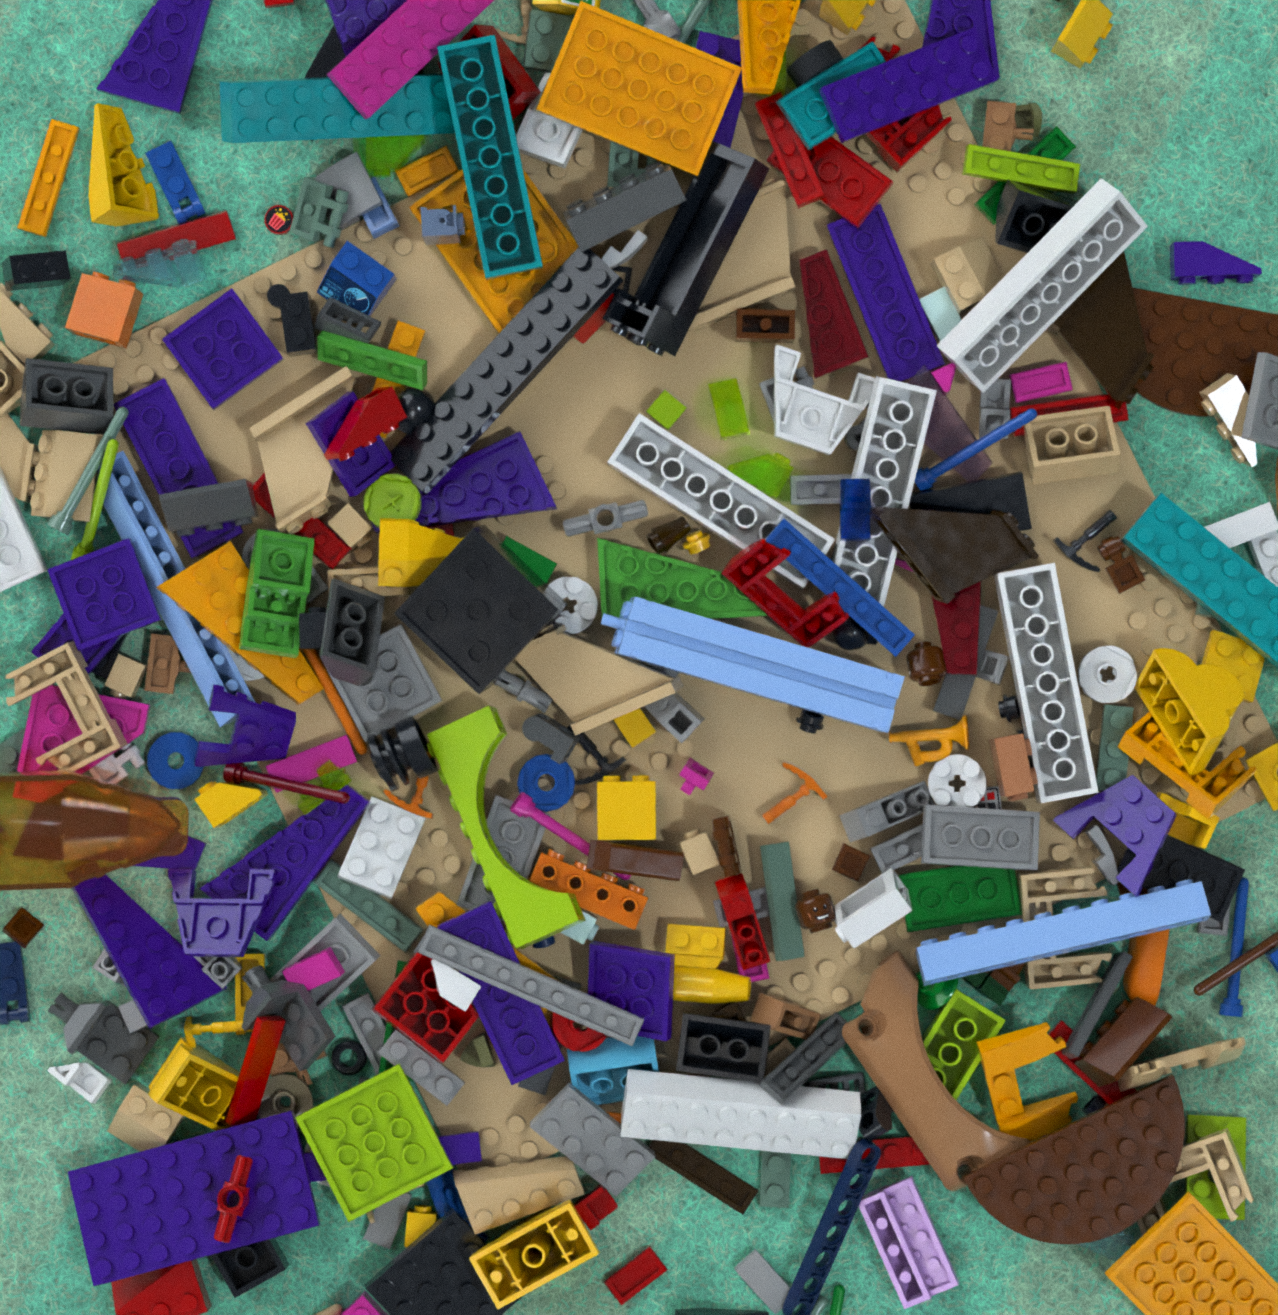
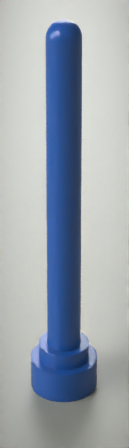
(927, 476)
(1232, 1005)

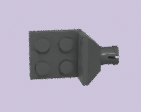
(305, 1028)
(102, 1036)

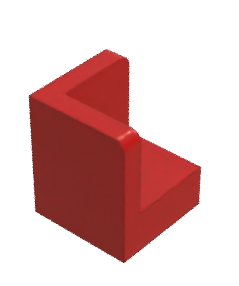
(595, 1206)

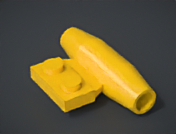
(697, 957)

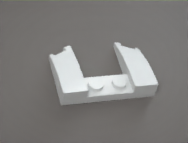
(1259, 530)

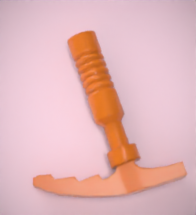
(416, 800)
(790, 800)

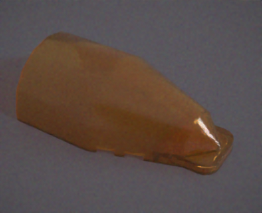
(78, 827)

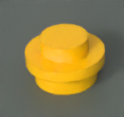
(696, 542)

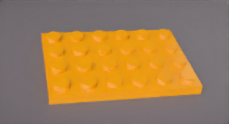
(639, 88)
(506, 295)
(1193, 1268)

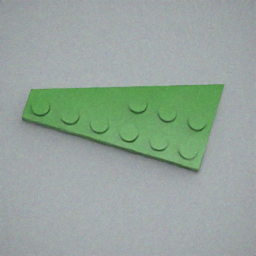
(667, 581)

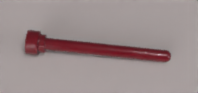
(239, 773)

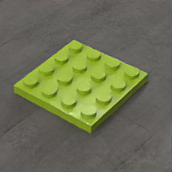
(374, 1142)

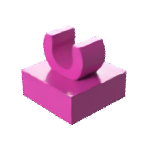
(695, 776)

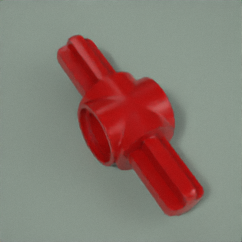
(229, 1214)

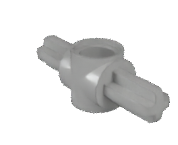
(657, 19)
(589, 521)

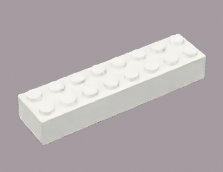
(1042, 285)
(890, 459)
(707, 491)
(1046, 682)
(739, 1114)

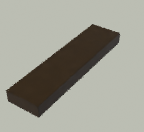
(705, 1173)

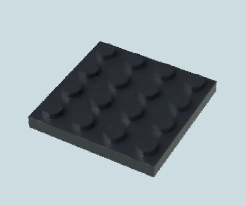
(436, 1274)

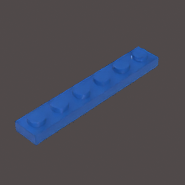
(831, 578)

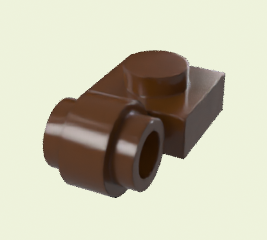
(1124, 571)

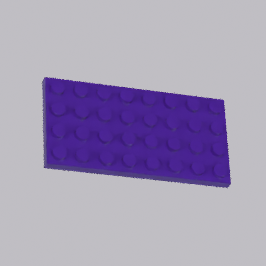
(163, 1201)

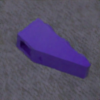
(1203, 261)

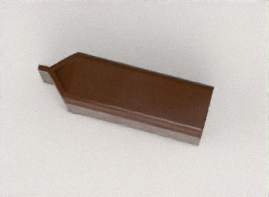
(635, 860)

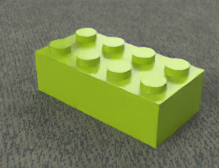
(954, 1037)

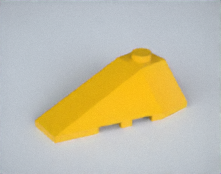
(115, 182)
(410, 551)

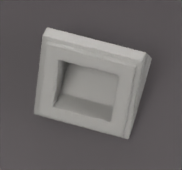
(992, 667)

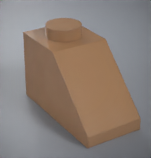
(785, 1016)

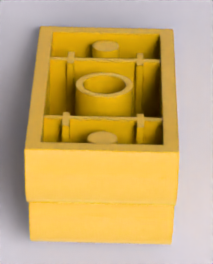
(1189, 704)
(195, 1085)
(533, 1253)

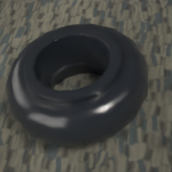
(361, 1057)

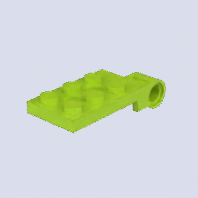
(1199, 1183)

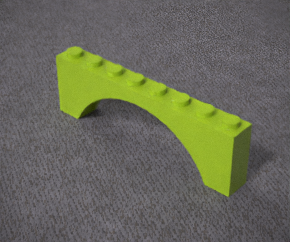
(464, 758)

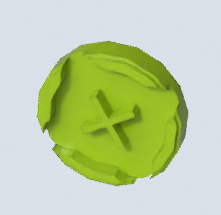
(392, 498)

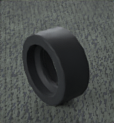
(814, 62)

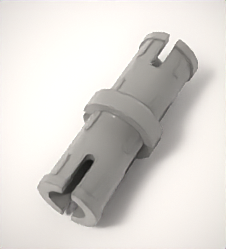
(524, 691)

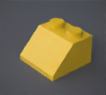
(1082, 32)
(225, 801)

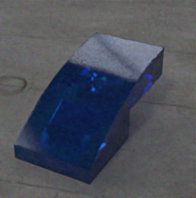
(854, 509)

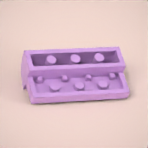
(908, 1242)

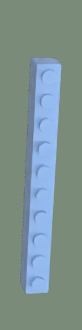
(136, 519)
(1063, 932)

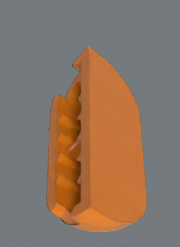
(1146, 967)

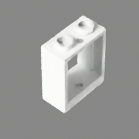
(872, 908)

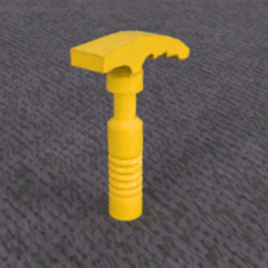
(216, 1028)

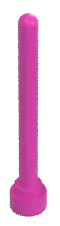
(526, 807)

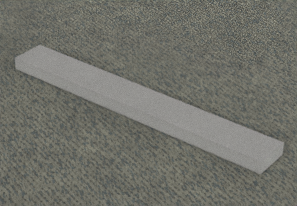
(530, 985)

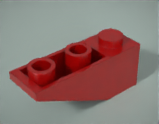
(368, 418)
(742, 921)

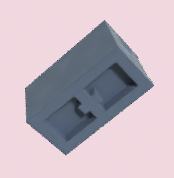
(442, 226)

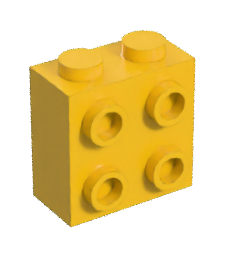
(626, 808)

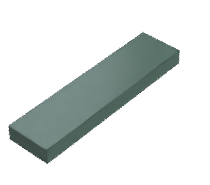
(782, 901)
(369, 907)

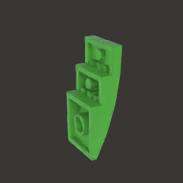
(276, 593)

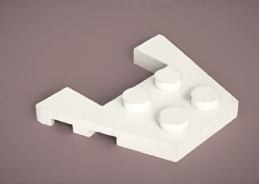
(809, 415)

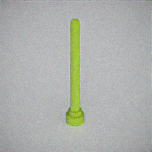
(86, 545)

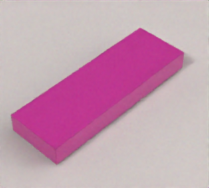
(303, 765)

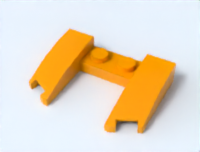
(1206, 789)
(999, 1059)

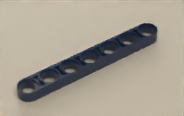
(831, 1218)

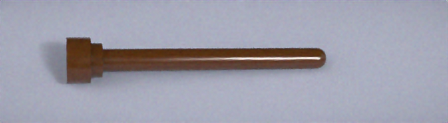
(1236, 965)

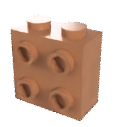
(1012, 766)

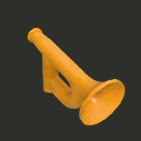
(957, 732)

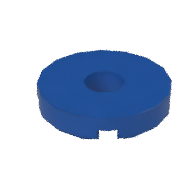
(158, 760)
(563, 778)

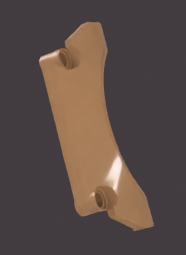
(900, 1068)

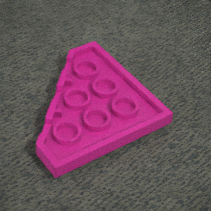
(53, 724)

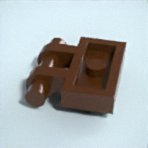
(728, 853)

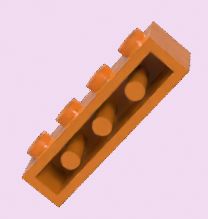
(593, 892)

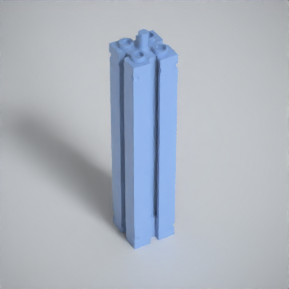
(755, 663)

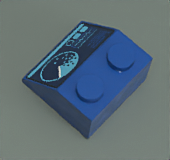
(356, 280)

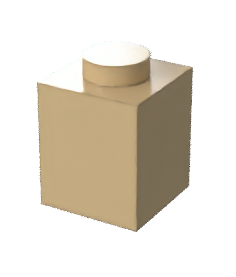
(351, 527)
(125, 677)
(698, 851)

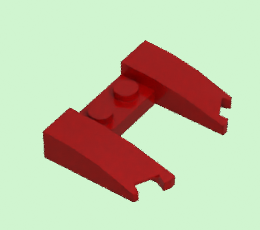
(901, 143)
(748, 574)

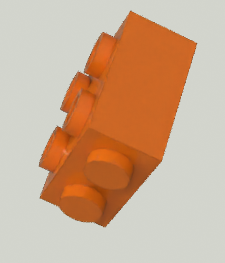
(104, 309)

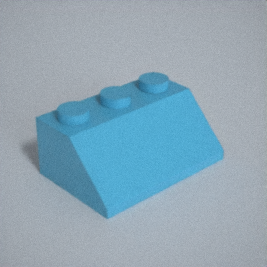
(603, 1070)

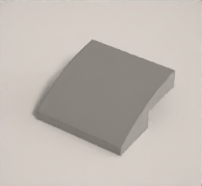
(353, 177)

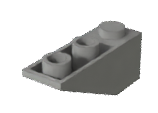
(675, 715)
(886, 811)

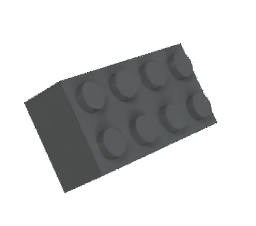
(624, 205)

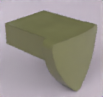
(1029, 117)
(478, 1052)

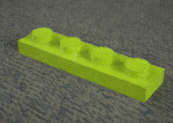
(1021, 168)

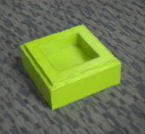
(666, 410)

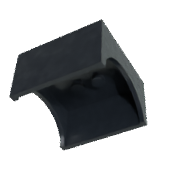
(480, 608)

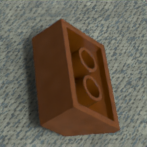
(1121, 1040)

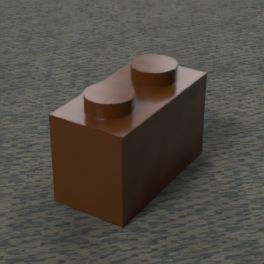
(765, 326)

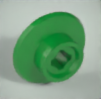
(936, 994)

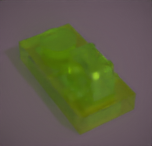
(332, 778)

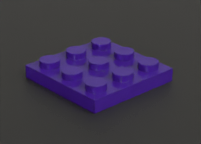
(222, 349)
(104, 594)
(636, 982)

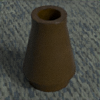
(667, 535)

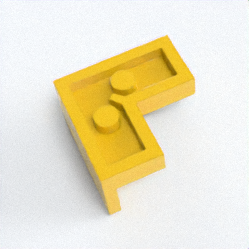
(1189, 823)

